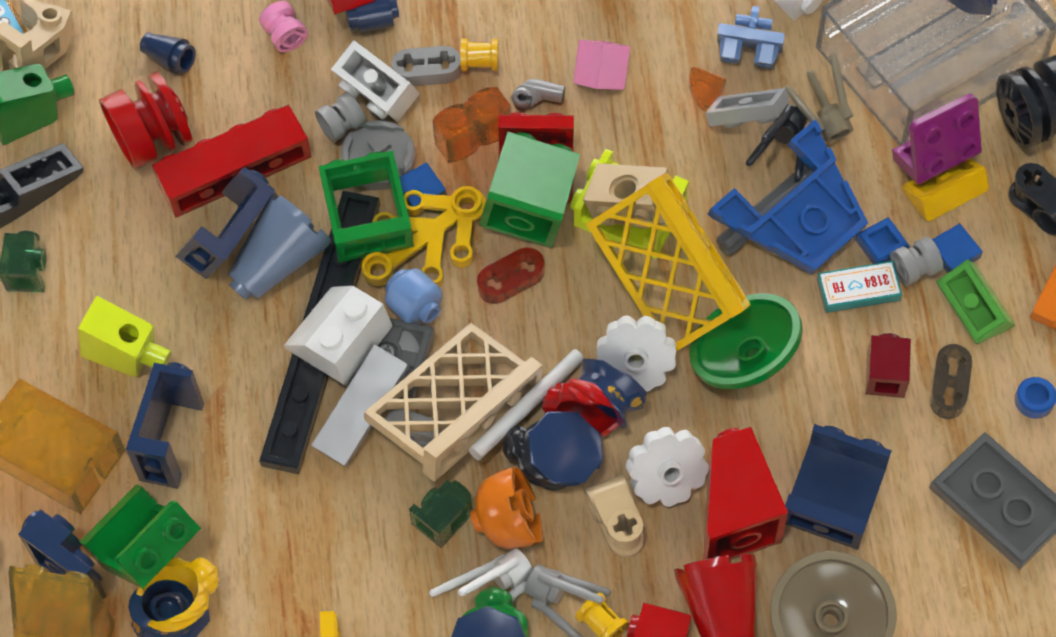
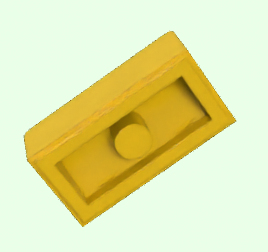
(947, 189)

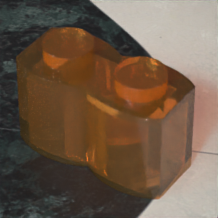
(471, 124)

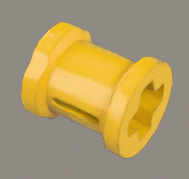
(479, 54)
(601, 619)

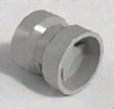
(340, 117)
(917, 260)

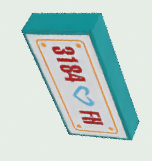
(859, 286)

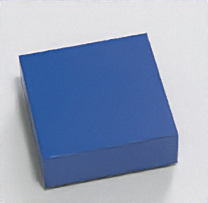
(423, 180)
(880, 240)
(956, 247)

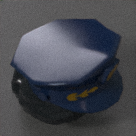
(555, 450)

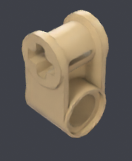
(616, 511)

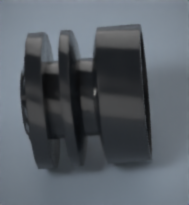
(1029, 102)

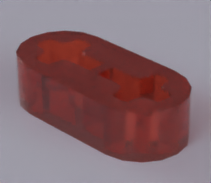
(509, 273)

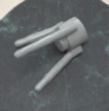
(550, 586)

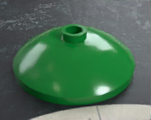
(749, 344)

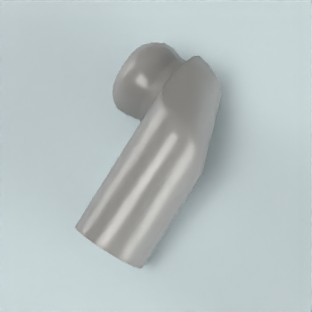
(535, 91)

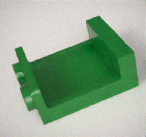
(139, 536)

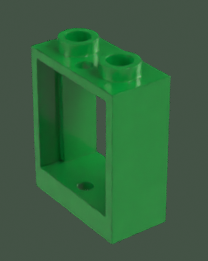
(371, 237)

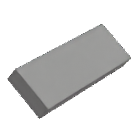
(346, 424)

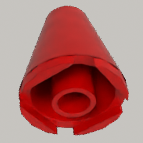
(721, 595)

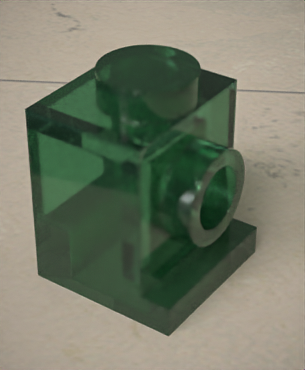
(22, 262)
(442, 512)

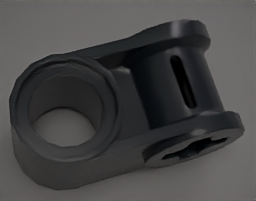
(1038, 197)

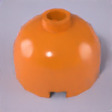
(506, 510)

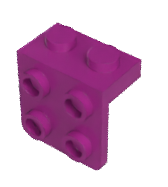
(941, 139)

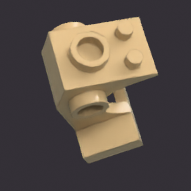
(46, 25)

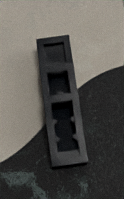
(35, 180)

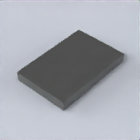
(999, 499)

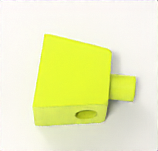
(119, 339)

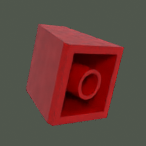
(742, 498)

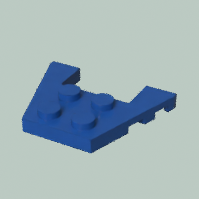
(811, 219)

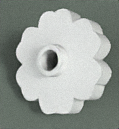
(639, 350)
(667, 466)

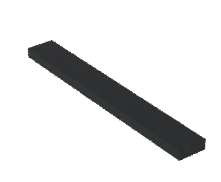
(304, 383)

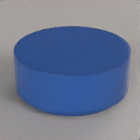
(1035, 397)

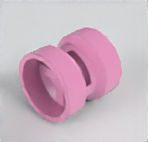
(285, 30)

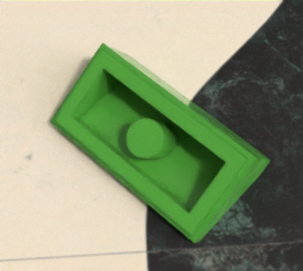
(975, 302)

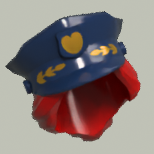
(599, 395)

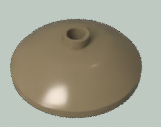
(835, 586)

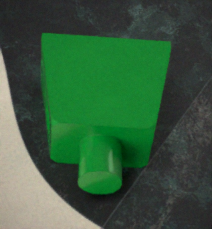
(29, 100)

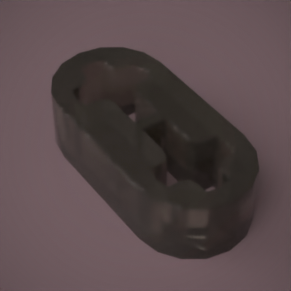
(942, 380)

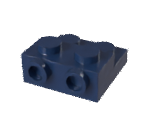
(56, 547)

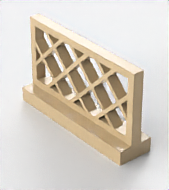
(472, 423)

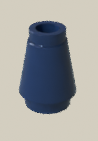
(170, 52)

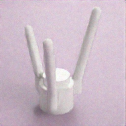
(506, 570)

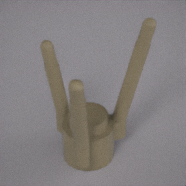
(832, 119)

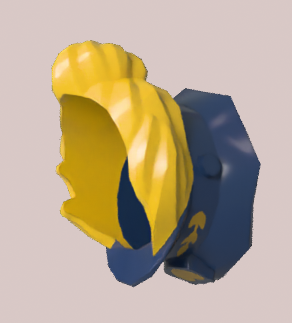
(175, 600)

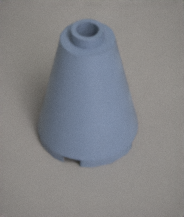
(275, 248)

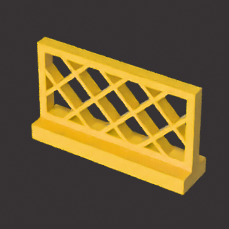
(690, 238)

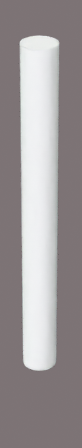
(525, 405)

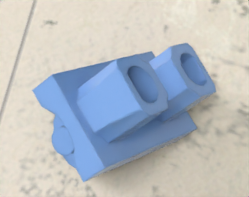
(765, 42)

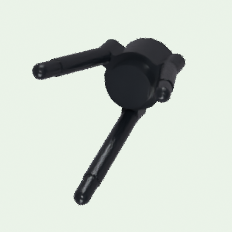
(783, 130)

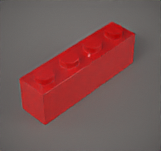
(204, 170)

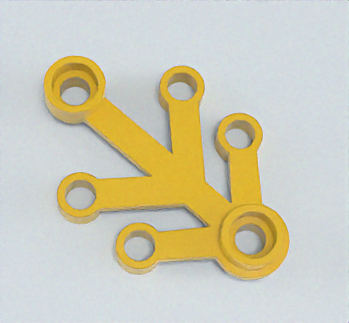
(430, 233)

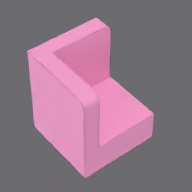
(601, 64)

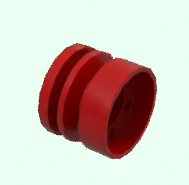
(146, 120)

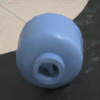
(413, 296)

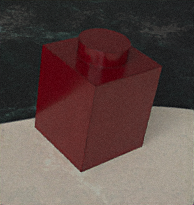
(888, 365)

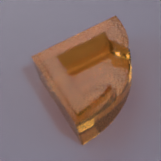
(705, 87)

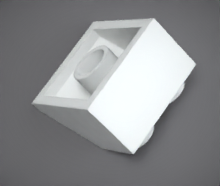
(340, 332)

